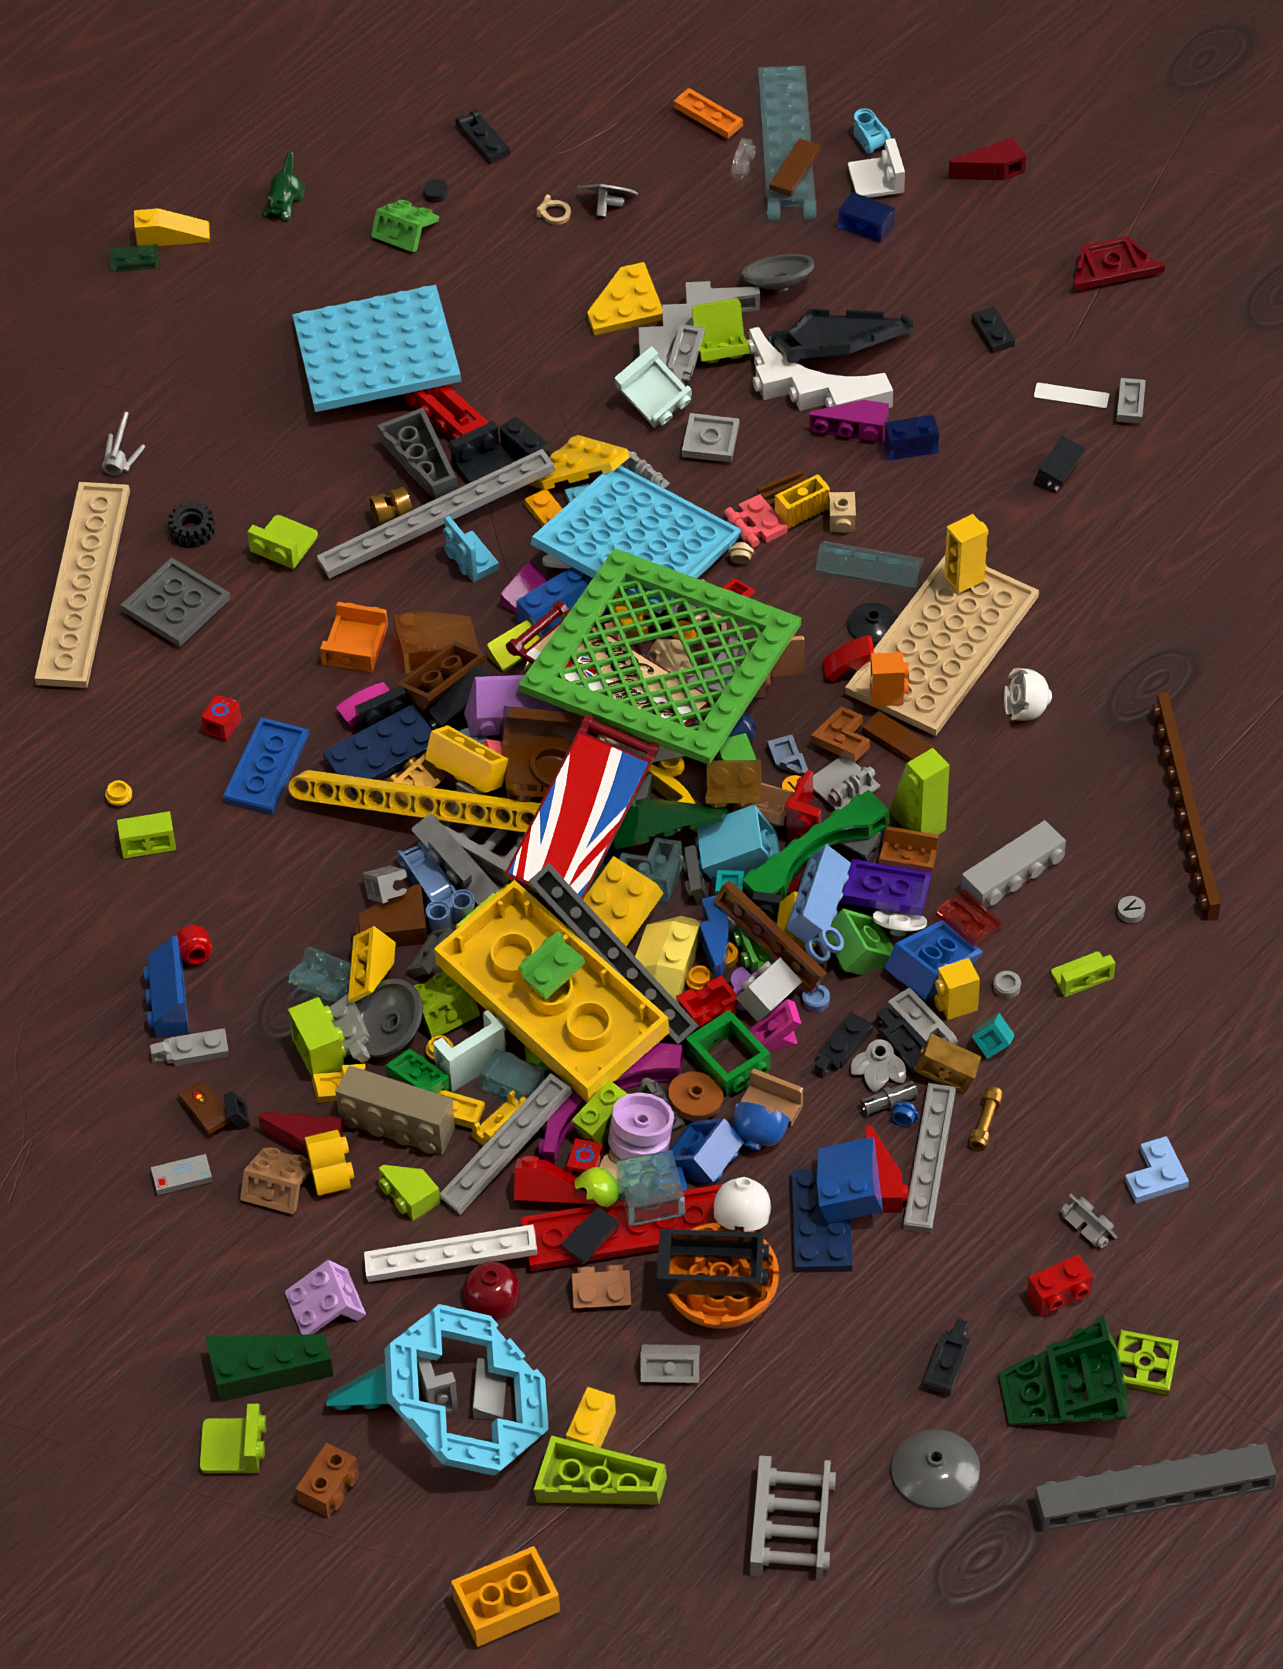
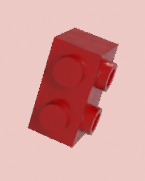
(1059, 1285)

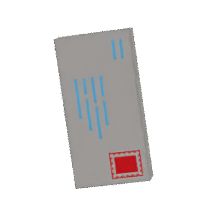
(181, 1174)

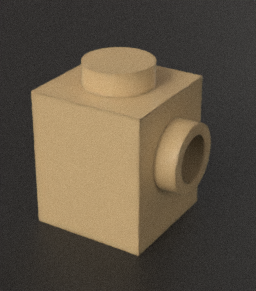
(842, 517)

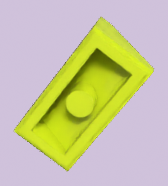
(497, 648)

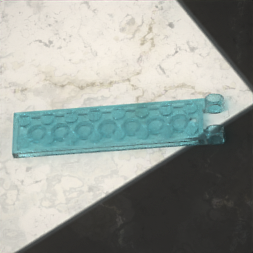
(783, 123)

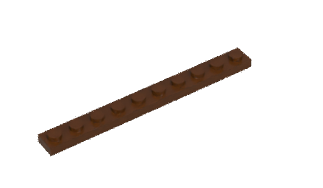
(1188, 811)

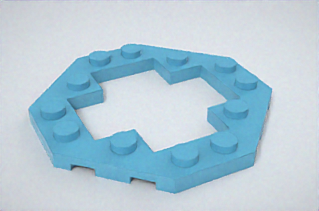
(429, 1419)

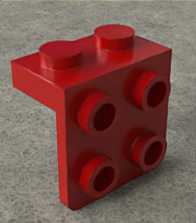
(799, 809)

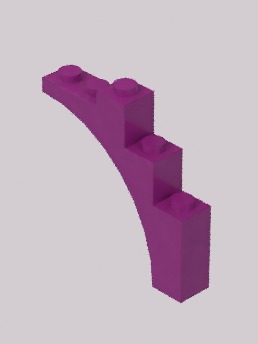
(659, 1064)

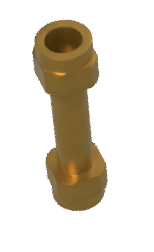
(991, 1101)

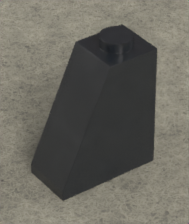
(451, 706)

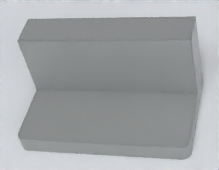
(670, 1363)

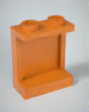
(355, 637)

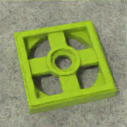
(1141, 1381)

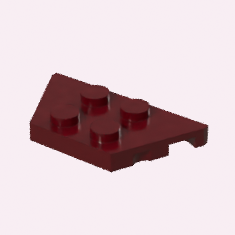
(1114, 262)

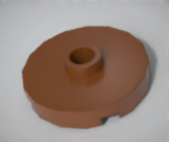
(695, 1107)

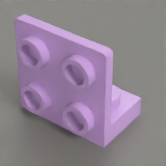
(323, 1297)

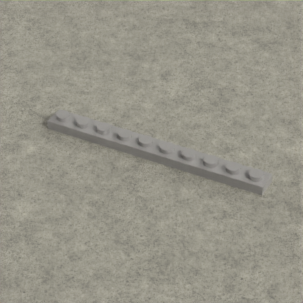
(433, 513)

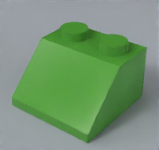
(865, 943)

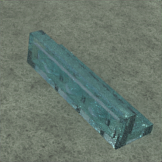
(869, 564)

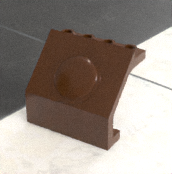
(535, 748)

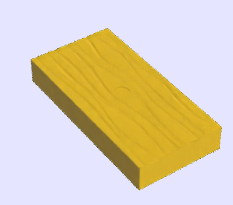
(583, 1030)

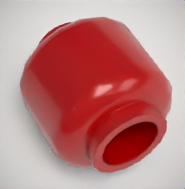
(194, 944)

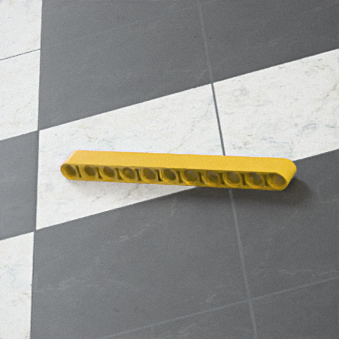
(416, 800)

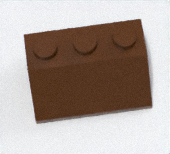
(439, 674)

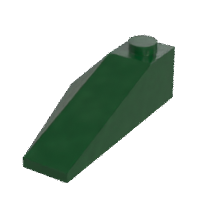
(655, 816)

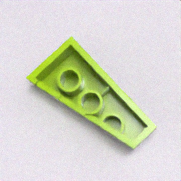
(923, 794)
(597, 1475)

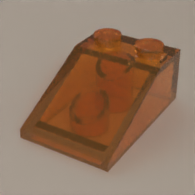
(426, 633)

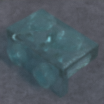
(322, 974)

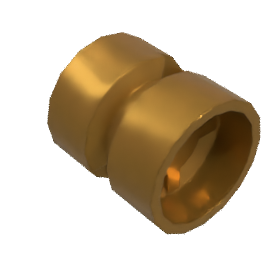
(388, 507)

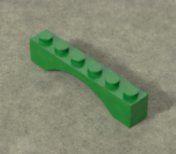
(855, 821)

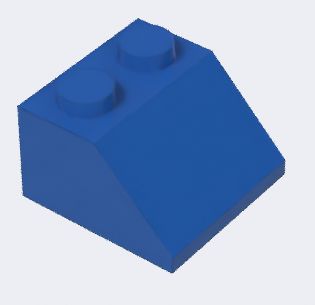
(706, 1149)

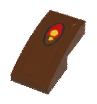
(205, 1106)

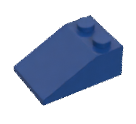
(920, 955)
(848, 1180)

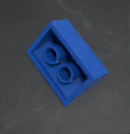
(564, 587)
(166, 990)

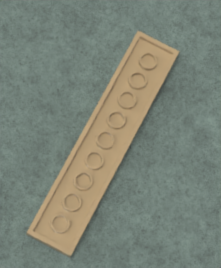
(82, 585)

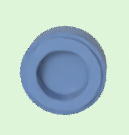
(817, 1000)

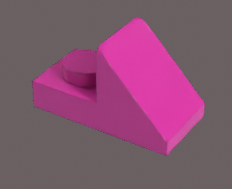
(778, 1027)

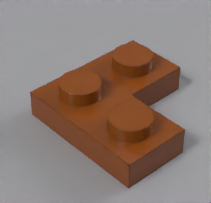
(839, 737)

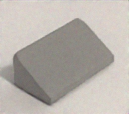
(488, 1393)

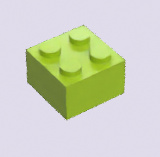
(317, 1037)

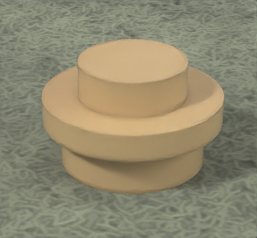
(740, 553)

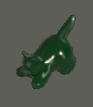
(284, 190)

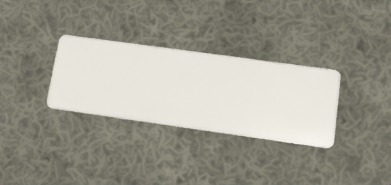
(1071, 395)

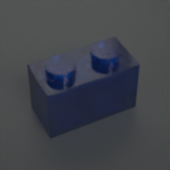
(866, 217)
(911, 437)

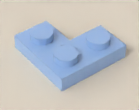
(1161, 1176)

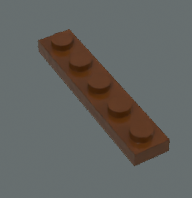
(769, 935)

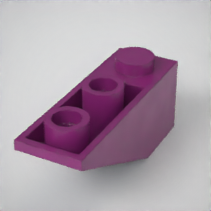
(856, 420)

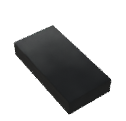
(590, 1235)

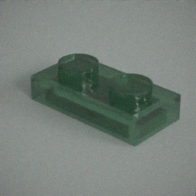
(134, 258)

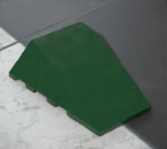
(1068, 1381)

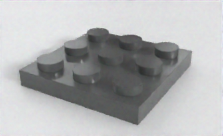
(175, 602)

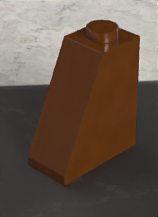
(399, 918)

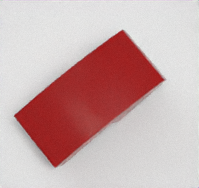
(852, 654)

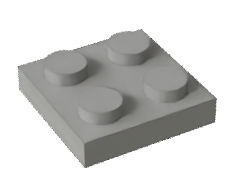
(710, 437)

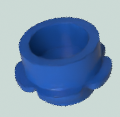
(904, 1114)

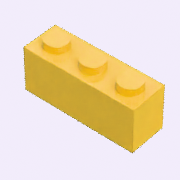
(965, 553)
(466, 759)

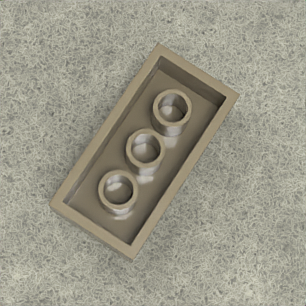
(395, 1110)

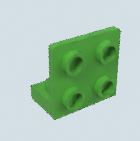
(401, 224)

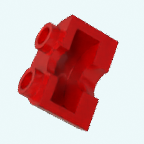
(708, 1002)

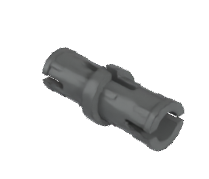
(888, 1098)

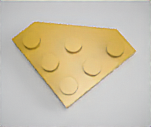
(626, 302)
(579, 459)

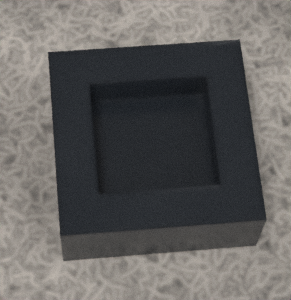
(236, 1110)

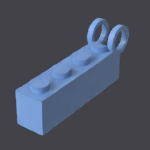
(818, 901)

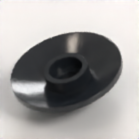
(871, 620)

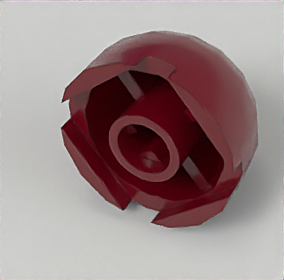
(492, 1290)

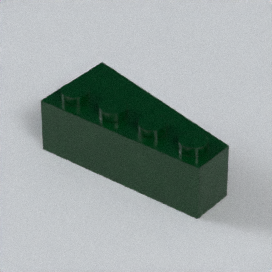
(266, 1362)

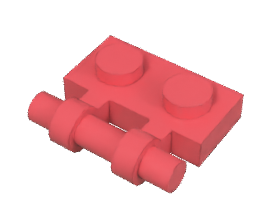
(761, 517)

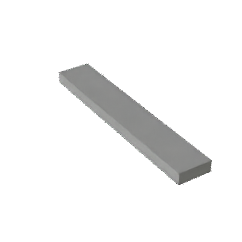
(505, 1143)
(929, 1158)

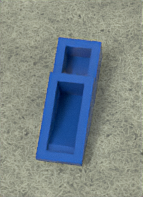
(714, 935)

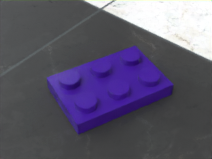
(887, 887)

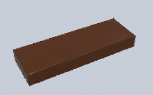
(795, 167)
(896, 737)

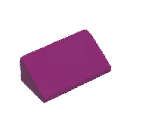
(524, 582)

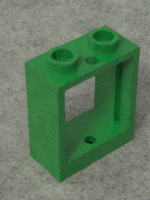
(714, 1033)

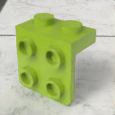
(722, 328)
(282, 540)
(233, 1443)

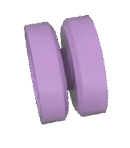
(640, 1125)

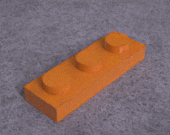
(708, 113)

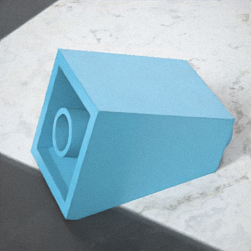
(737, 842)

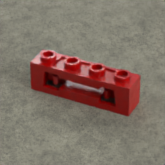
(447, 410)

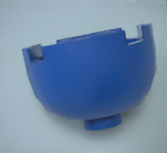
(758, 1126)

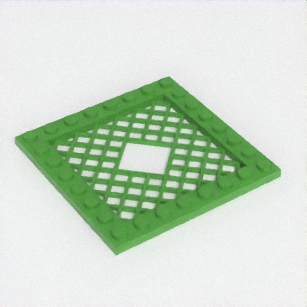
(698, 741)

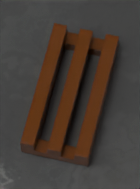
(776, 486)

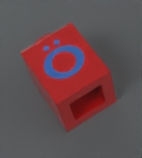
(221, 717)
(584, 1156)

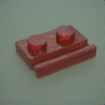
(968, 918)

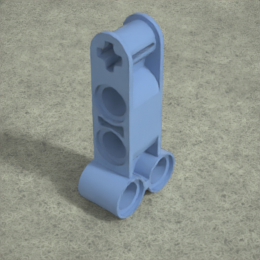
(442, 900)

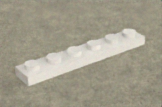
(450, 1253)

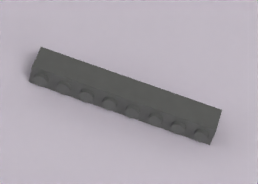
(595, 933)
(1154, 1487)

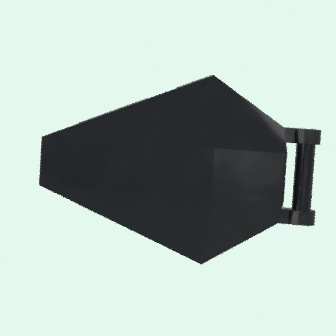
(830, 336)

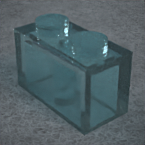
(508, 1073)

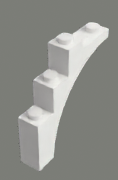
(809, 387)

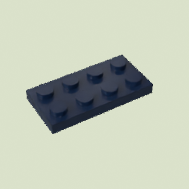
(381, 747)
(817, 1244)

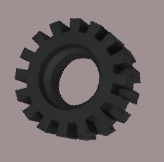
(189, 513)

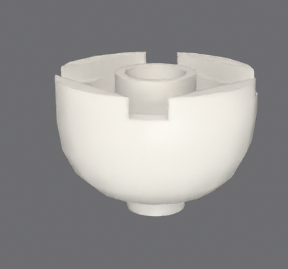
(1026, 695)
(742, 1204)

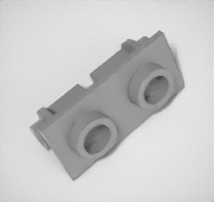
(1097, 1228)

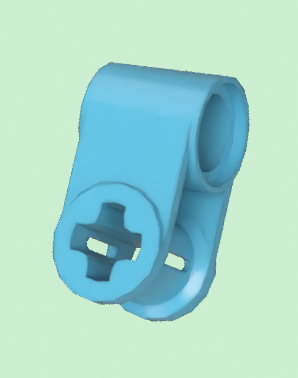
(869, 130)

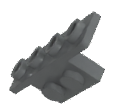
(455, 860)

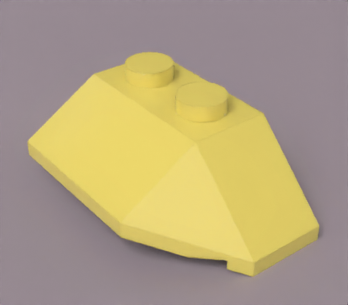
(669, 951)

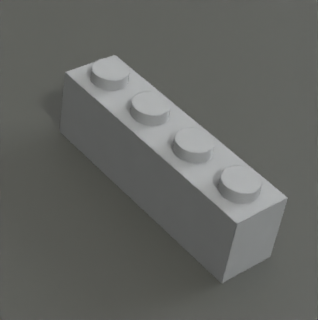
(1014, 864)

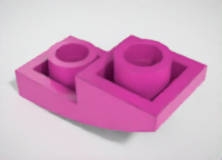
(347, 707)

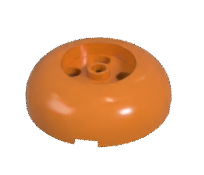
(730, 1310)

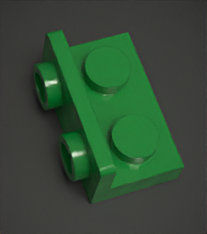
(418, 1072)

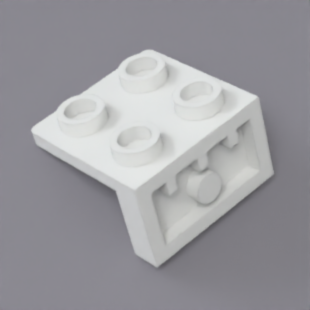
(879, 175)

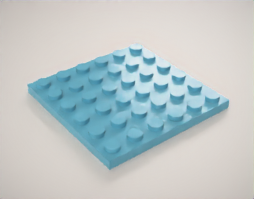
(376, 348)
(639, 519)

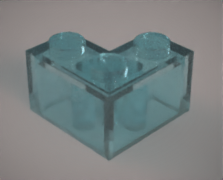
(660, 866)

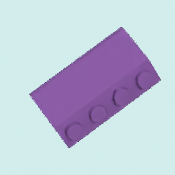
(487, 703)

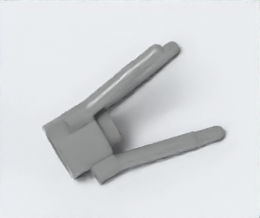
(115, 460)

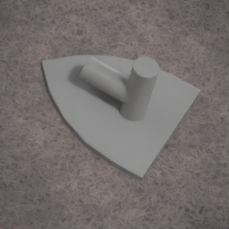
(605, 199)

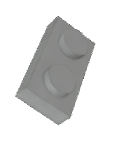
(1131, 400)

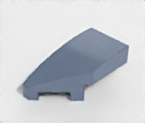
(786, 755)

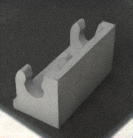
(380, 883)

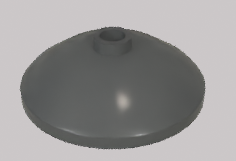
(778, 271)
(391, 1016)
(933, 1483)

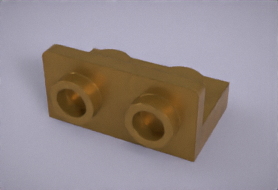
(418, 773)

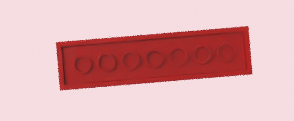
(556, 1226)

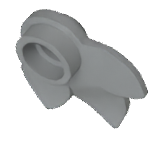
(879, 1068)

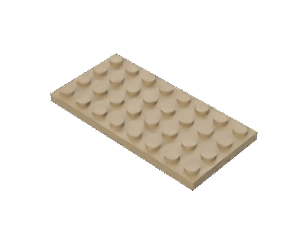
(947, 643)

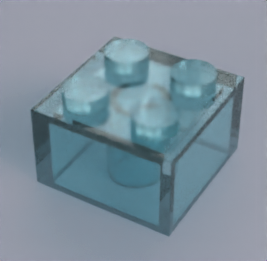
(650, 1188)

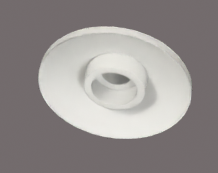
(899, 922)

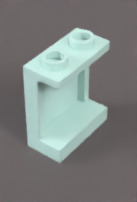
(653, 388)
(470, 1056)

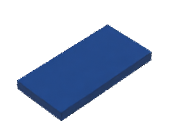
(266, 766)

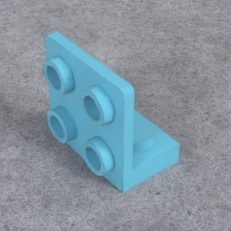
(468, 552)

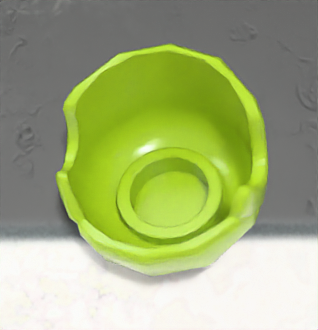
(599, 1186)

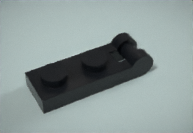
(482, 136)

